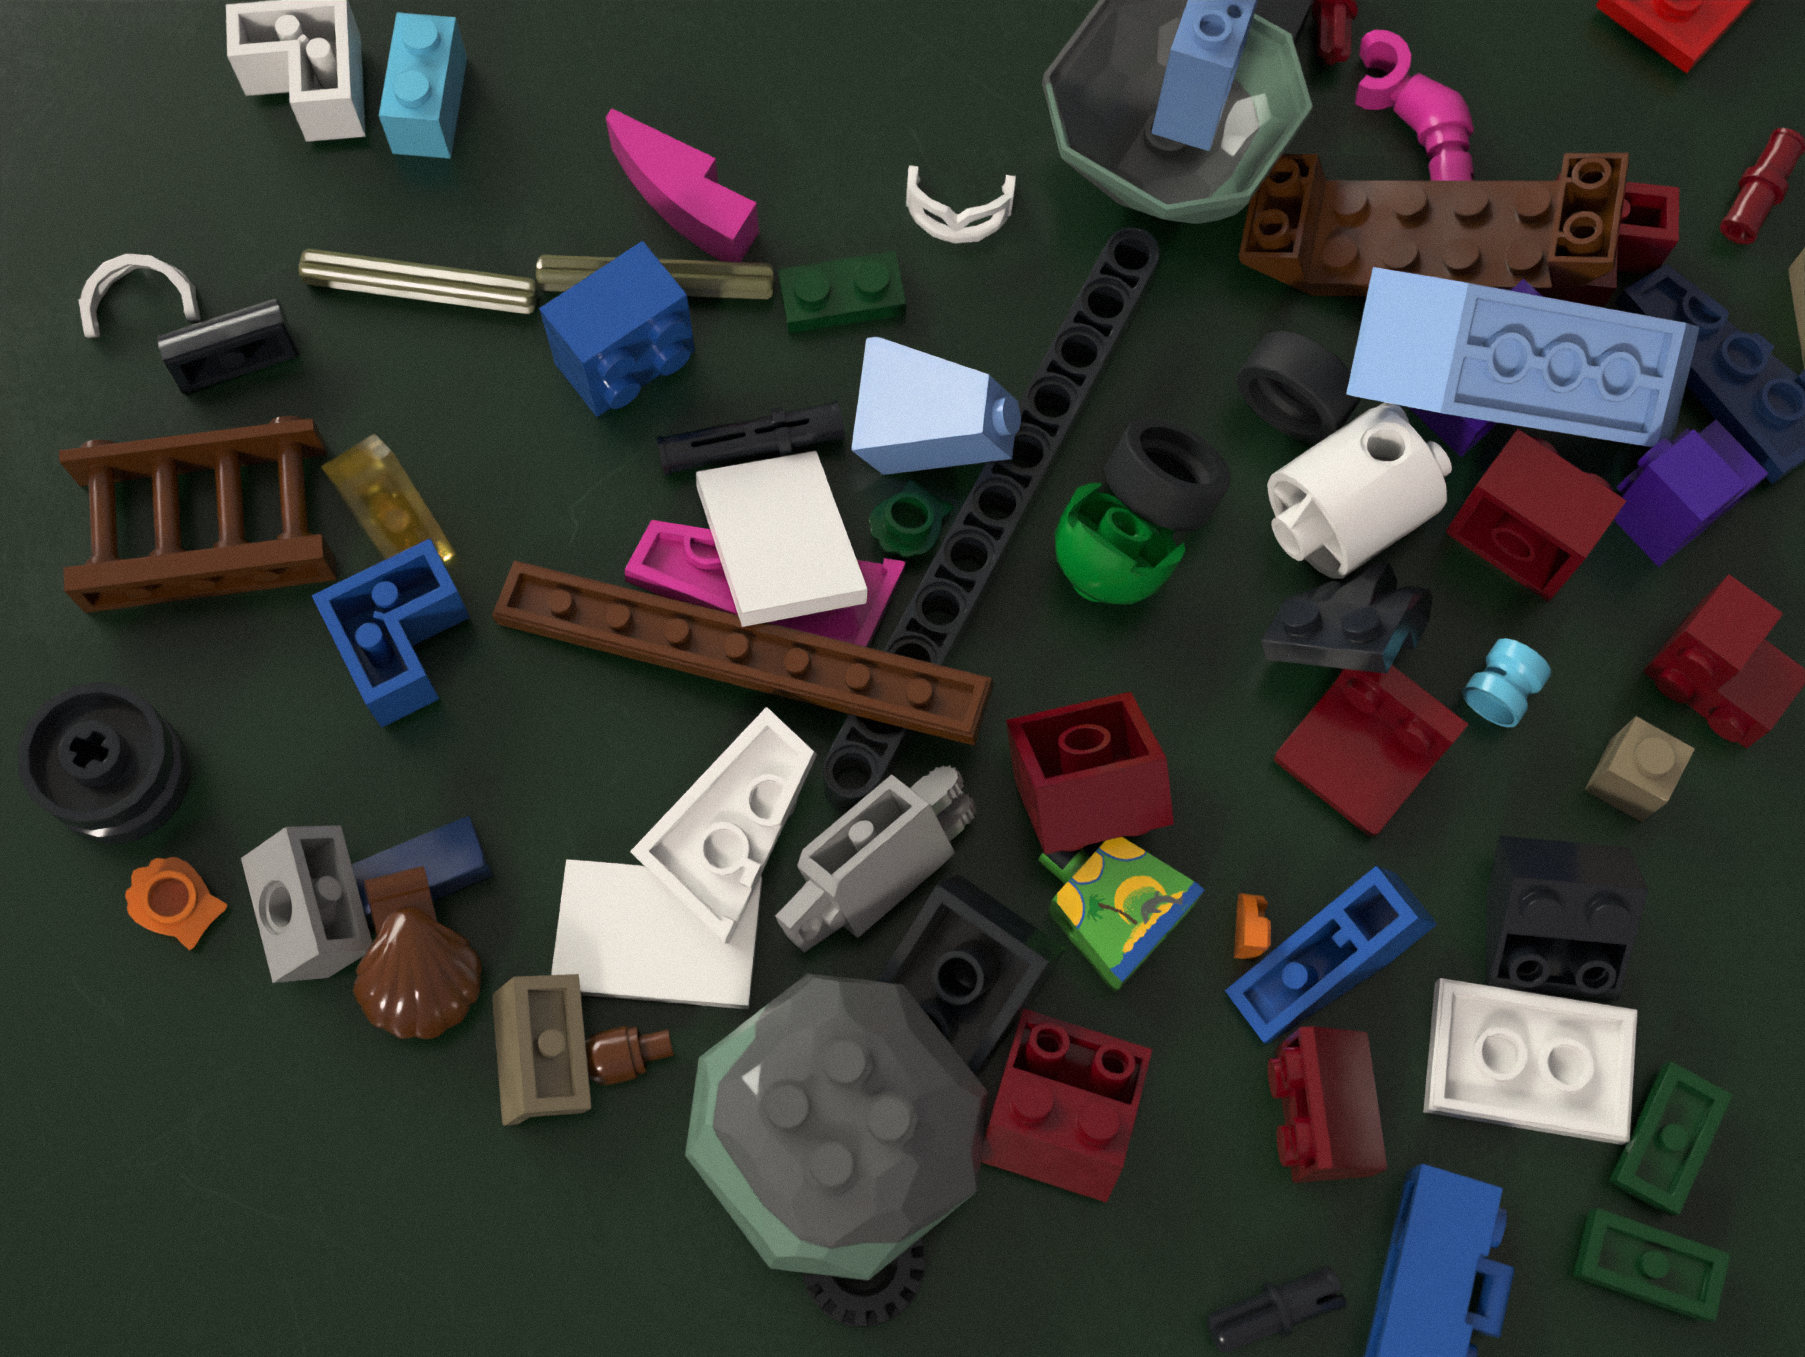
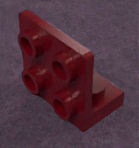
(1369, 744)

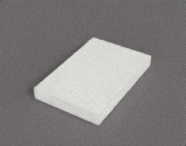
(780, 538)
(645, 944)
(1531, 1061)

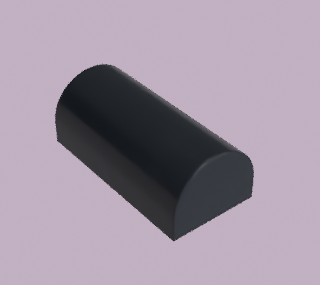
(228, 346)

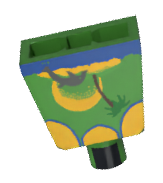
(1118, 905)

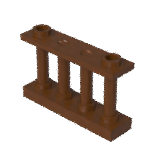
(233, 562)

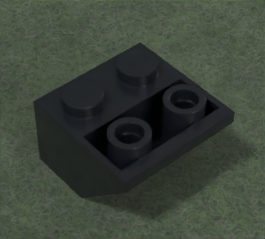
(1562, 917)

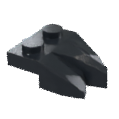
(1350, 623)

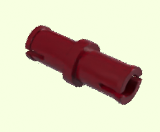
(1763, 186)

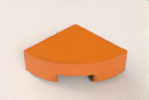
(1252, 928)

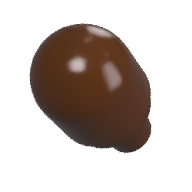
(623, 1053)

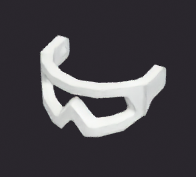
(955, 231)
(116, 268)

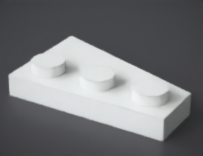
(728, 823)

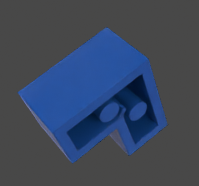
(380, 618)

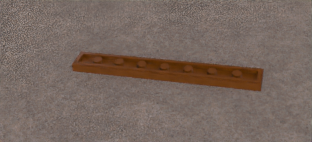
(754, 656)

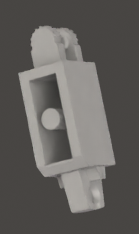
(876, 855)

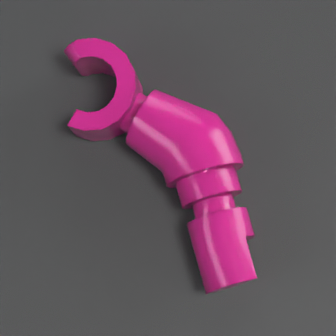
(1426, 105)

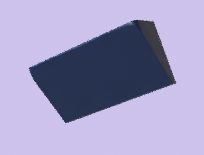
(448, 854)

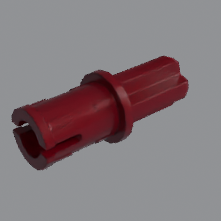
(1334, 28)

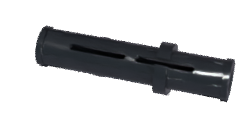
(751, 437)

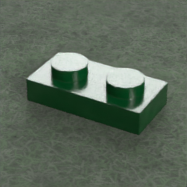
(842, 291)
(1671, 1139)
(1652, 1265)

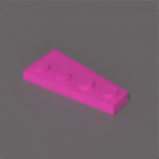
(686, 567)

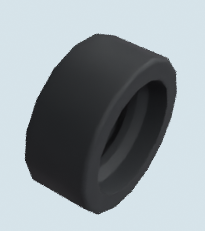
(1297, 386)
(1167, 474)

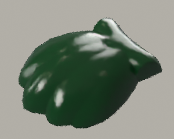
(909, 521)

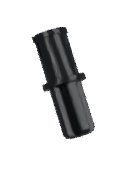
(1275, 1309)

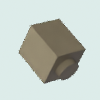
(1639, 769)

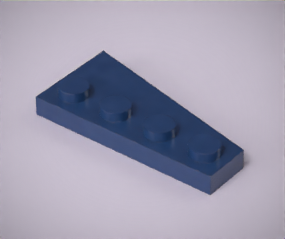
(1731, 371)

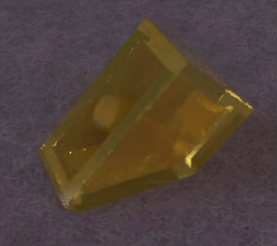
(384, 499)

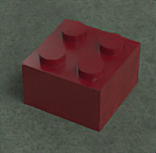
(1535, 515)
(1090, 772)

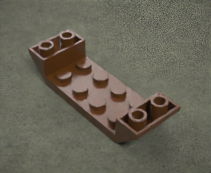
(1475, 232)

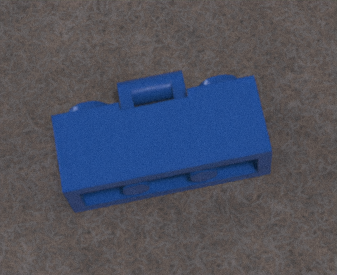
(1431, 1265)

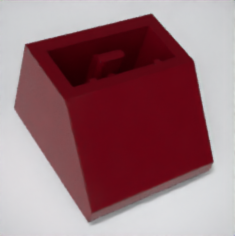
(1065, 1105)
(1327, 1105)

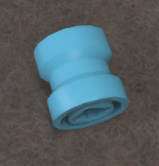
(1506, 682)

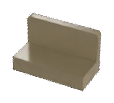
(540, 1047)

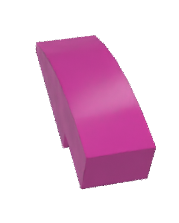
(684, 188)

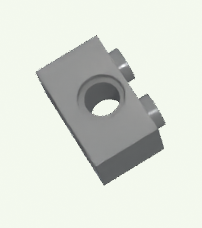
(306, 903)

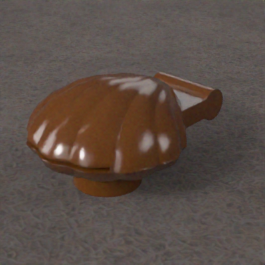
(416, 970)

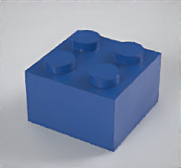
(619, 329)

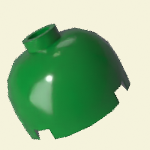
(1111, 550)

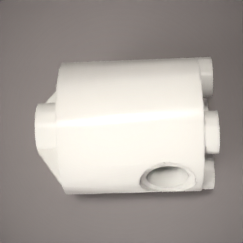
(1358, 491)

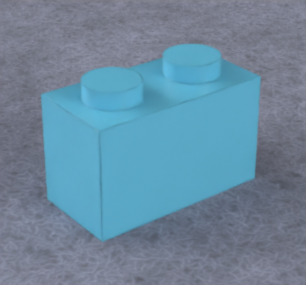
(423, 85)

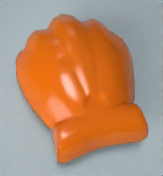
(172, 900)

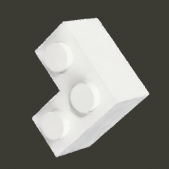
(304, 51)

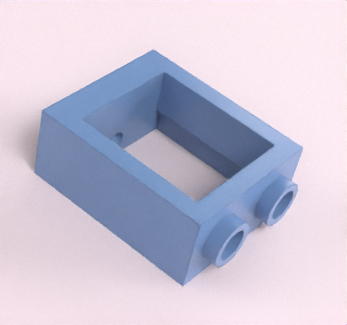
(1202, 69)

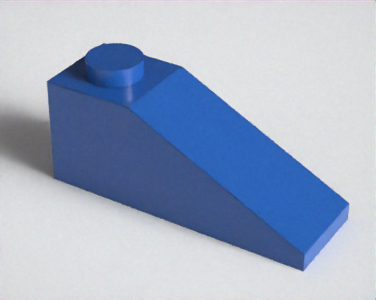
(1331, 953)

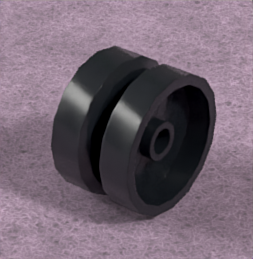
(104, 763)

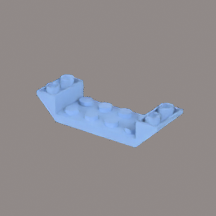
(1520, 359)

